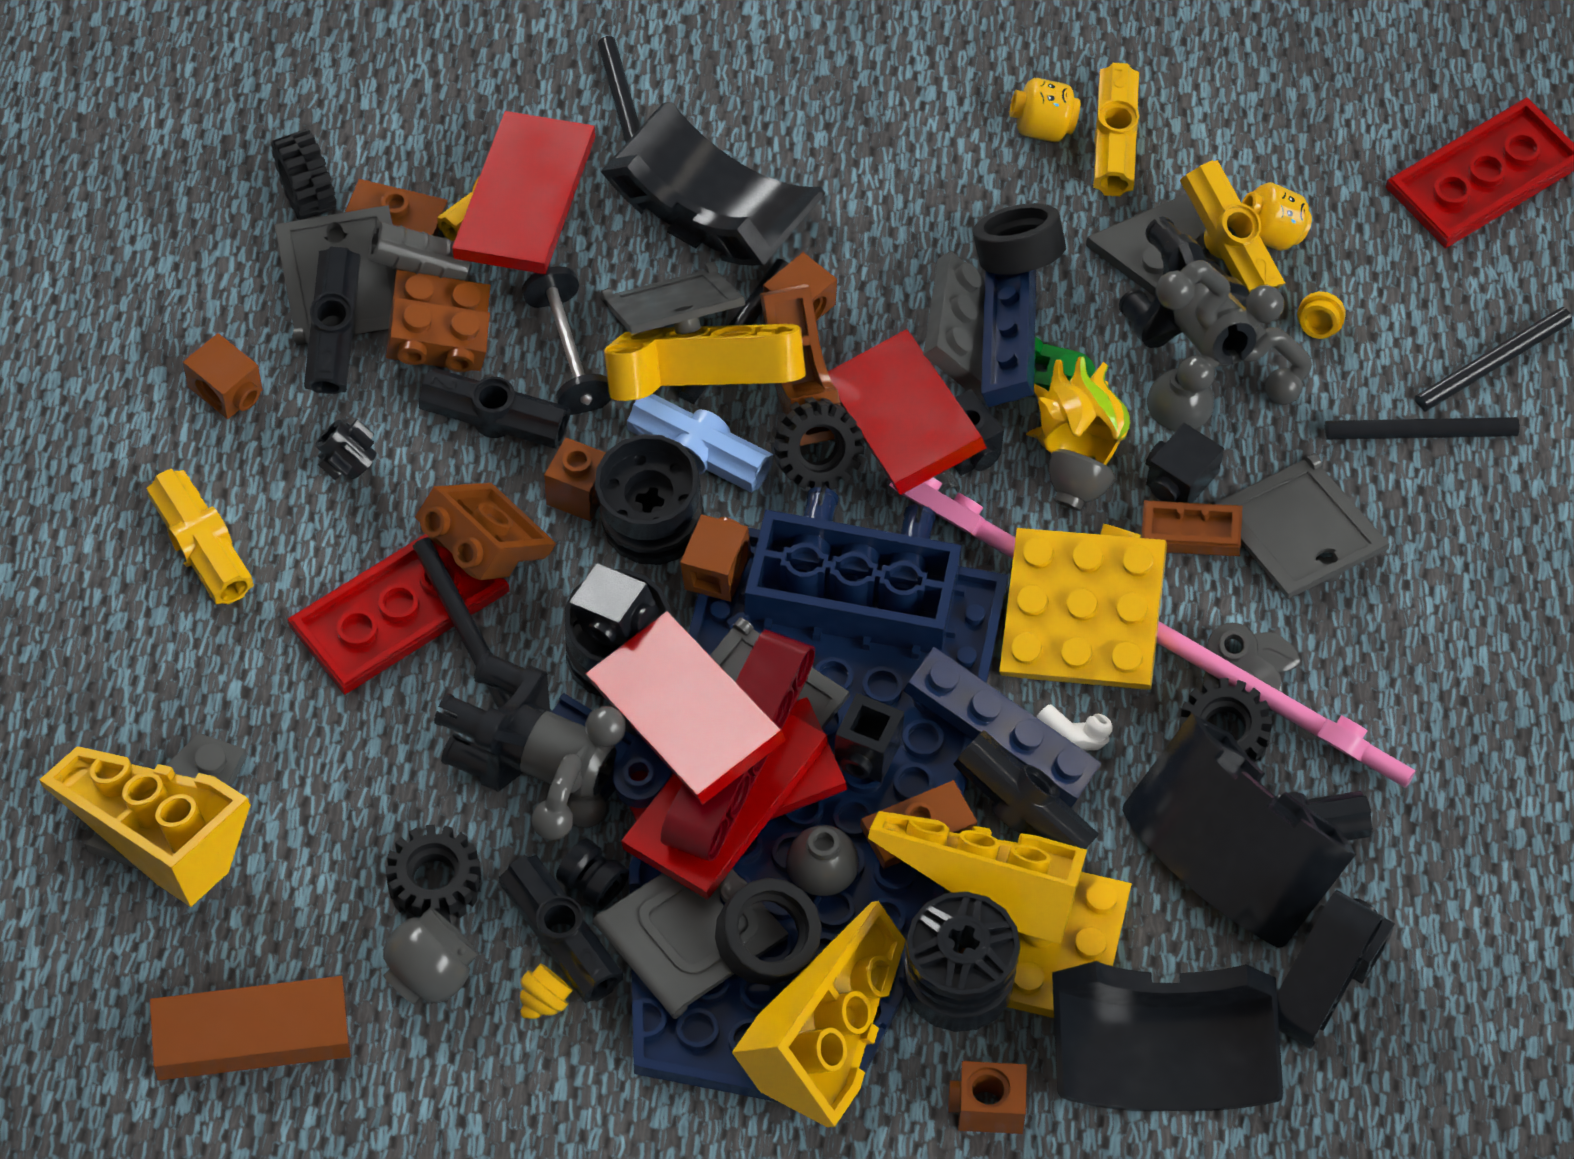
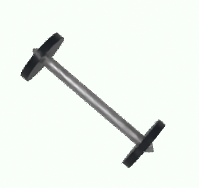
(552, 289)

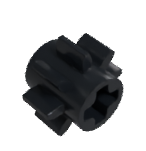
(346, 449)

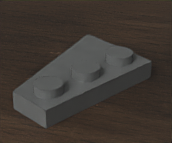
(957, 322)

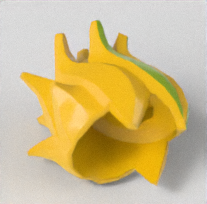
(1081, 413)

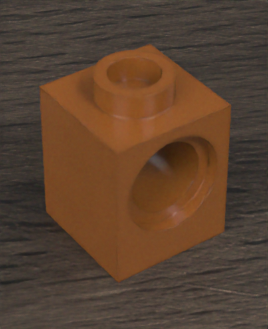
(807, 271)
(223, 376)
(572, 479)
(716, 557)
(1001, 1079)

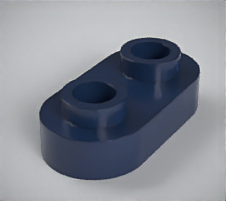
(640, 758)

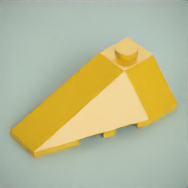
(163, 822)
(1025, 877)
(816, 1030)

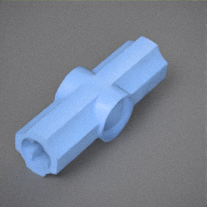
(705, 438)

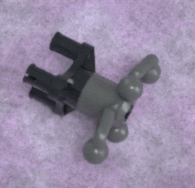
(1211, 313)
(534, 742)

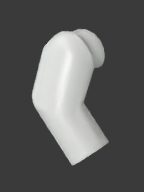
(1086, 735)

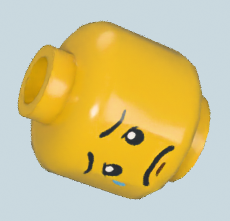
(1045, 110)
(1282, 215)

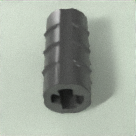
(415, 252)

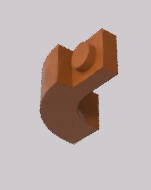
(796, 307)

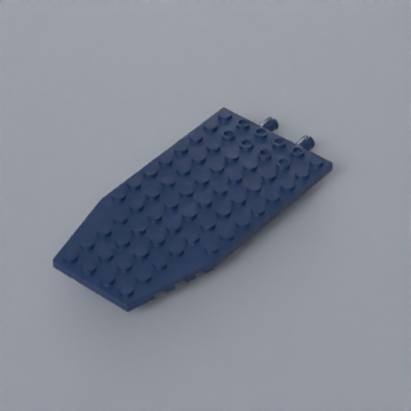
(873, 615)

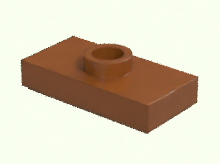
(406, 207)
(1194, 527)
(940, 803)

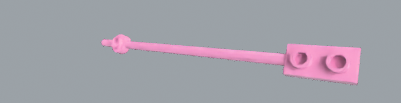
(1343, 735)

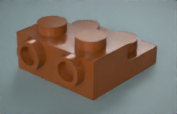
(438, 321)
(482, 529)

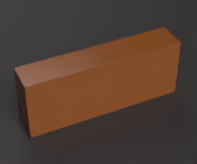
(249, 1028)

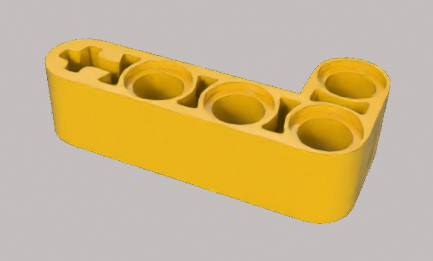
(708, 356)

